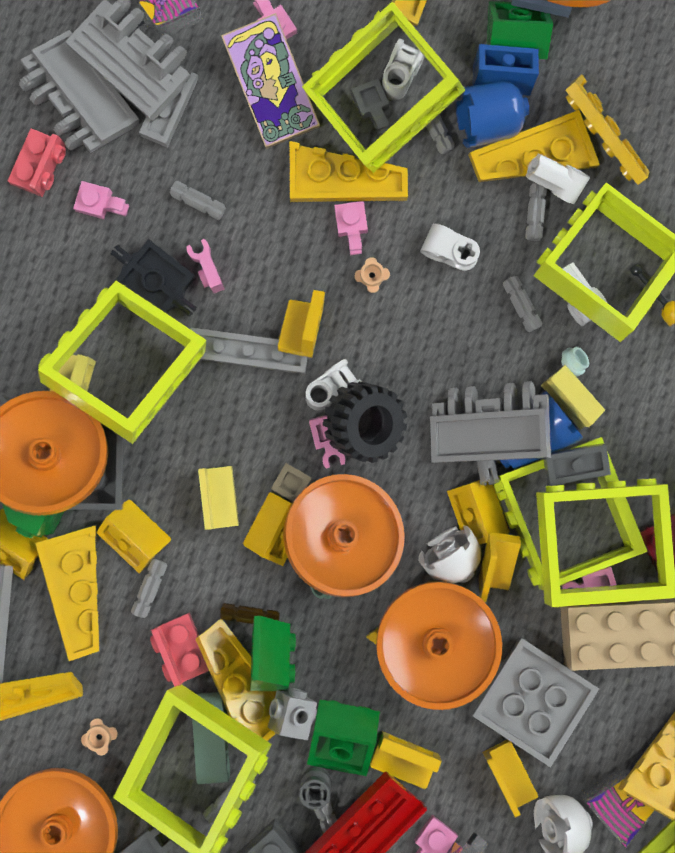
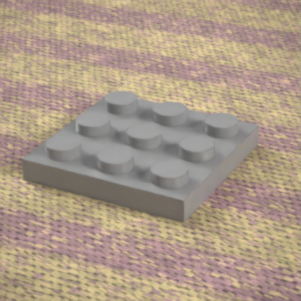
(535, 701)

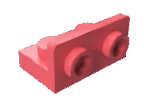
(37, 162)
(179, 649)

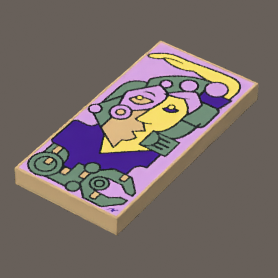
(270, 81)

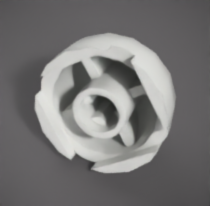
(453, 556)
(564, 824)

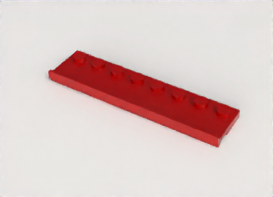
(373, 820)

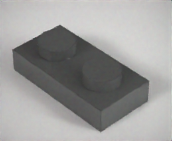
(577, 464)

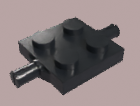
(155, 277)

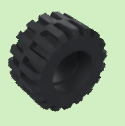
(385, 424)

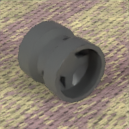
(315, 780)

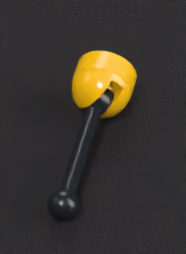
(668, 309)

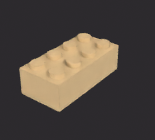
(619, 635)

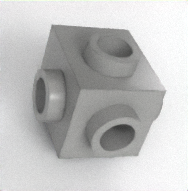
(292, 714)

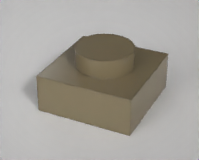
(290, 482)

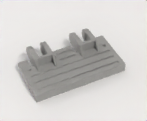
(132, 61)
(77, 89)
(489, 432)

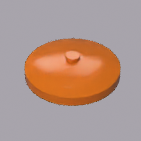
(48, 453)
(343, 535)
(439, 645)
(57, 814)

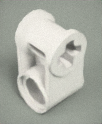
(403, 66)
(446, 247)
(330, 383)

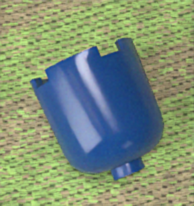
(491, 113)

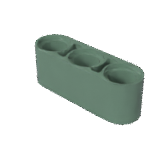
(210, 750)

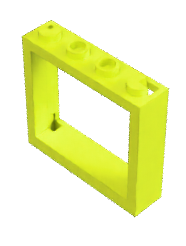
(415, 119)
(637, 224)
(89, 319)
(618, 506)
(606, 594)
(129, 791)

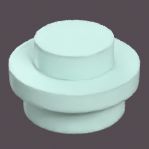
(575, 360)

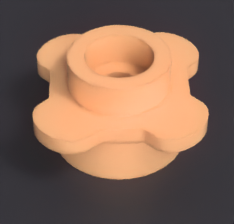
(372, 266)
(90, 738)

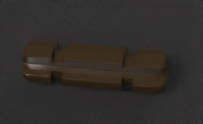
(245, 614)

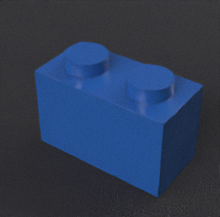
(506, 64)

